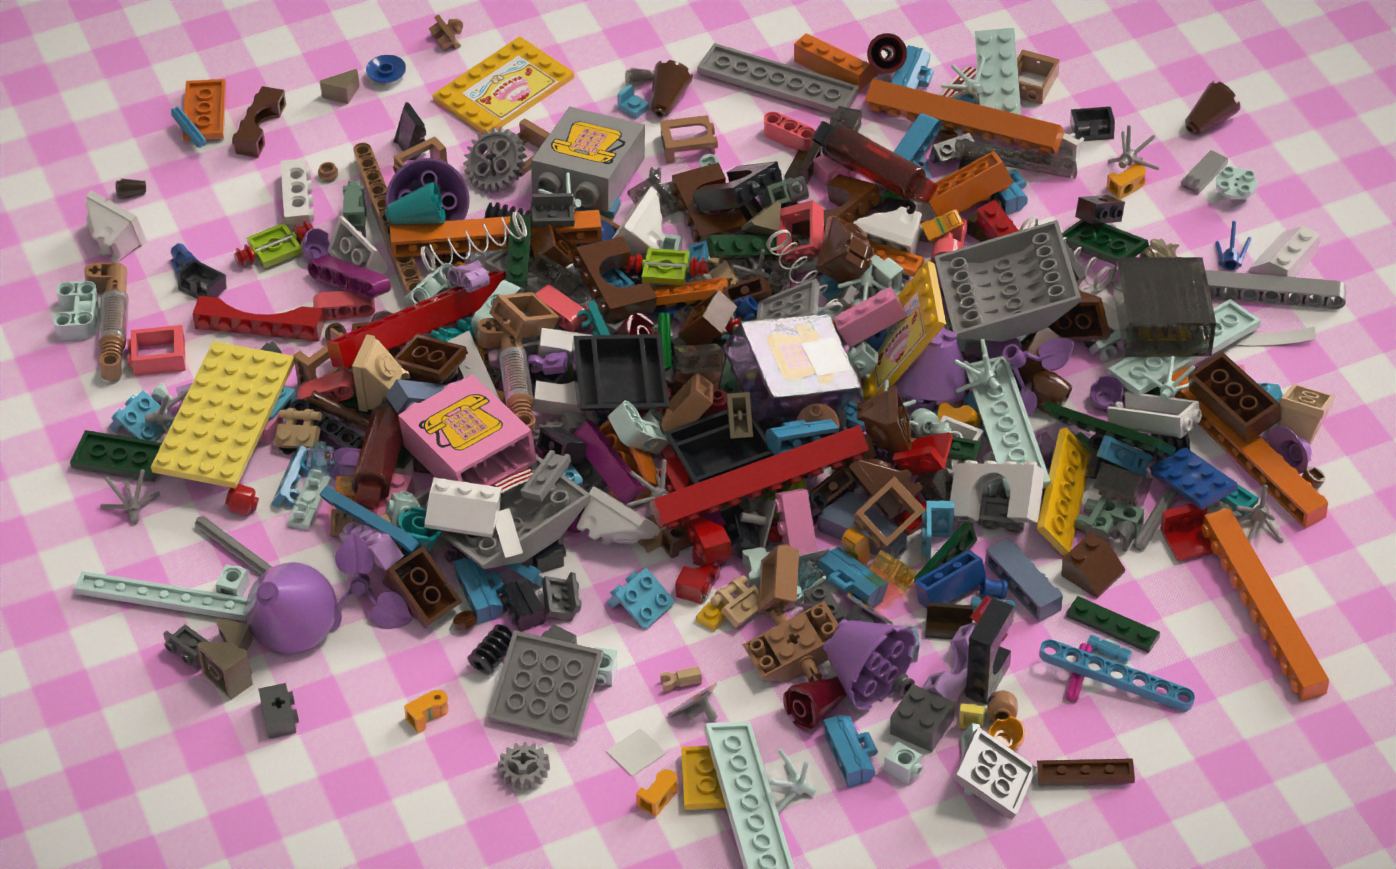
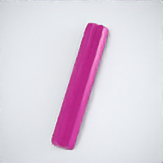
(1076, 680)

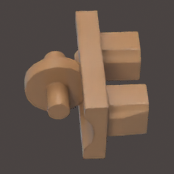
(448, 39)

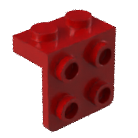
(927, 454)
(1183, 532)

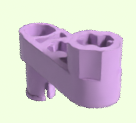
(469, 276)

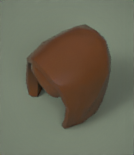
(1050, 387)

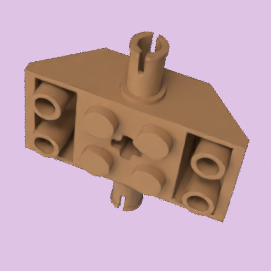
(793, 644)

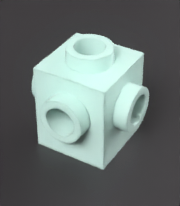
(863, 358)
(399, 503)

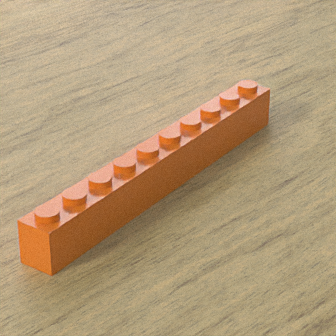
(965, 117)
(410, 238)
(1263, 464)
(1265, 605)

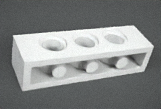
(296, 192)

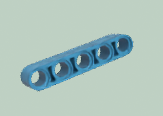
(918, 139)

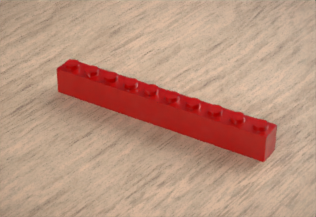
(413, 320)
(758, 477)

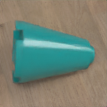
(417, 207)
(414, 523)

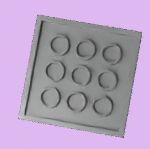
(545, 685)

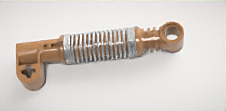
(111, 280)
(513, 368)

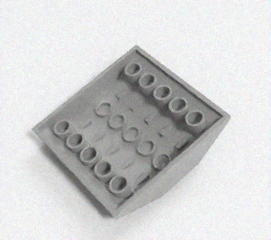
(1008, 284)
(535, 522)

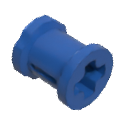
(993, 588)

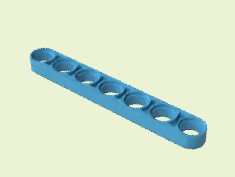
(368, 518)
(1125, 683)

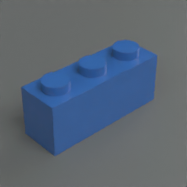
(950, 579)

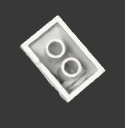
(643, 225)
(113, 227)
(893, 229)
(614, 520)

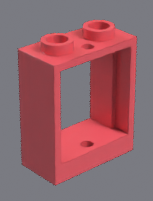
(799, 213)
(159, 362)

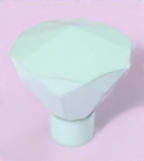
(160, 392)

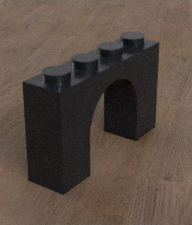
(743, 185)
(985, 657)

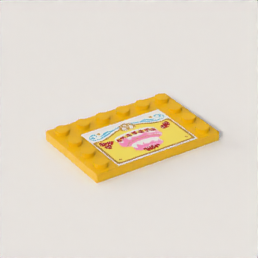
(503, 85)
(910, 335)

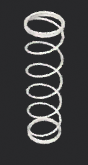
(432, 255)
(1087, 269)
(829, 305)

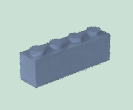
(405, 393)
(1024, 579)

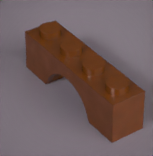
(266, 105)

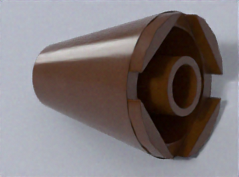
(668, 86)
(1212, 107)

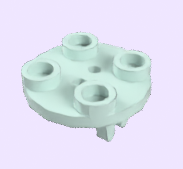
(1236, 183)

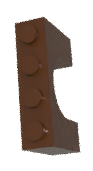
(853, 194)
(701, 223)
(612, 301)

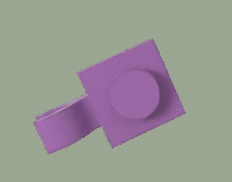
(551, 364)

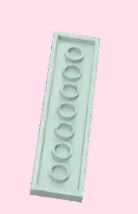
(1231, 324)
(1006, 419)
(747, 796)

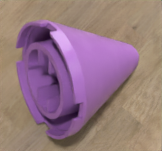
(290, 608)

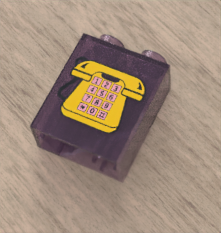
(777, 370)

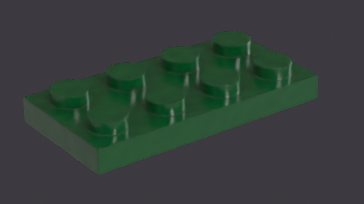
(1104, 241)
(115, 455)

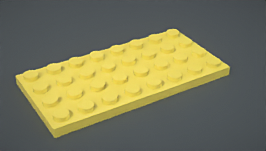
(223, 414)

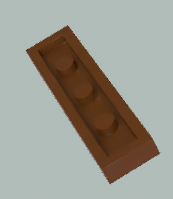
(1085, 771)

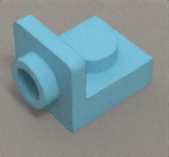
(630, 103)

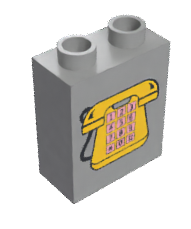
(596, 153)

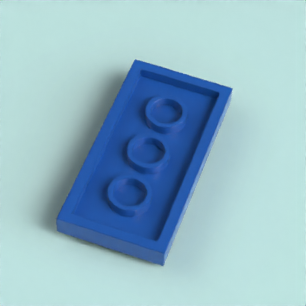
(1193, 478)

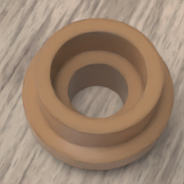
(327, 171)

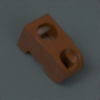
(675, 540)

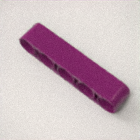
(349, 276)
(608, 462)

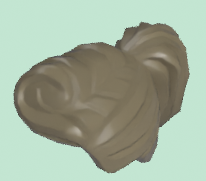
(1159, 249)

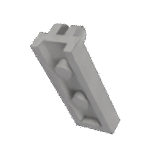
(1204, 171)
(545, 476)

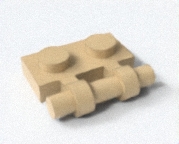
(293, 435)
(740, 608)

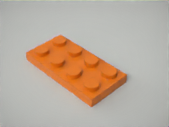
(206, 107)
(689, 293)

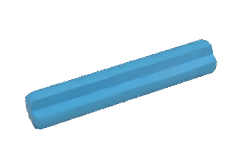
(188, 127)

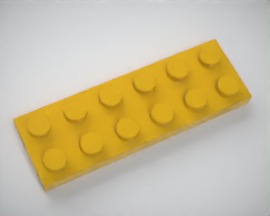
(1065, 493)

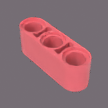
(788, 131)
(343, 305)
(563, 307)
(335, 386)

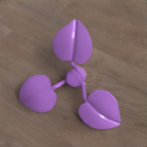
(1053, 354)
(356, 558)

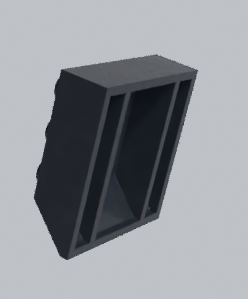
(619, 370)
(709, 451)

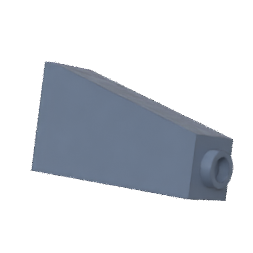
(838, 518)

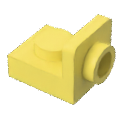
(971, 714)

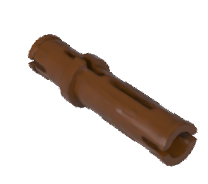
(339, 410)

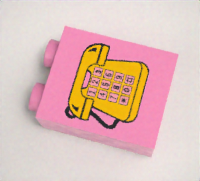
(467, 435)

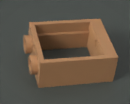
(1047, 67)
(520, 325)
(688, 403)
(904, 498)
(778, 579)

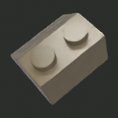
(225, 666)

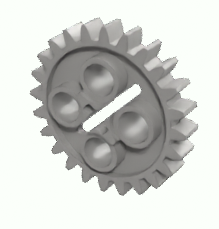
(495, 159)

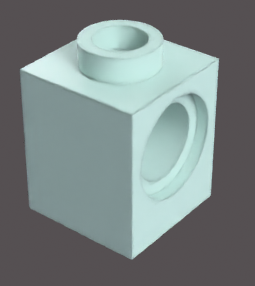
(233, 581)
(608, 667)
(903, 763)

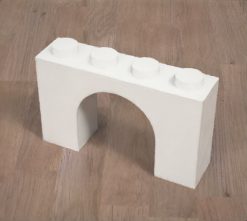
(554, 397)
(973, 478)

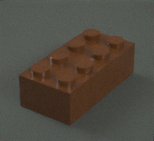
(1234, 397)

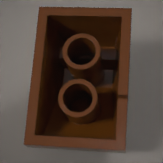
(844, 251)
(1084, 320)
(431, 359)
(886, 421)
(874, 475)
(422, 587)

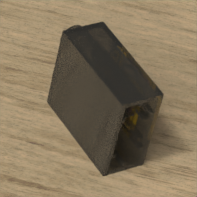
(1164, 307)

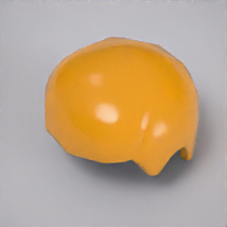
(1008, 732)

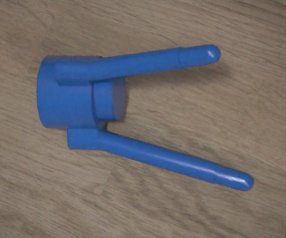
(180, 256)
(1231, 258)
(746, 308)

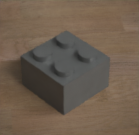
(922, 718)

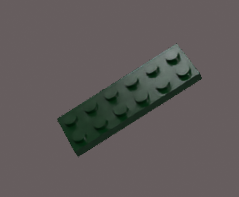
(1096, 425)

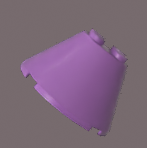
(428, 170)
(935, 373)
(869, 659)

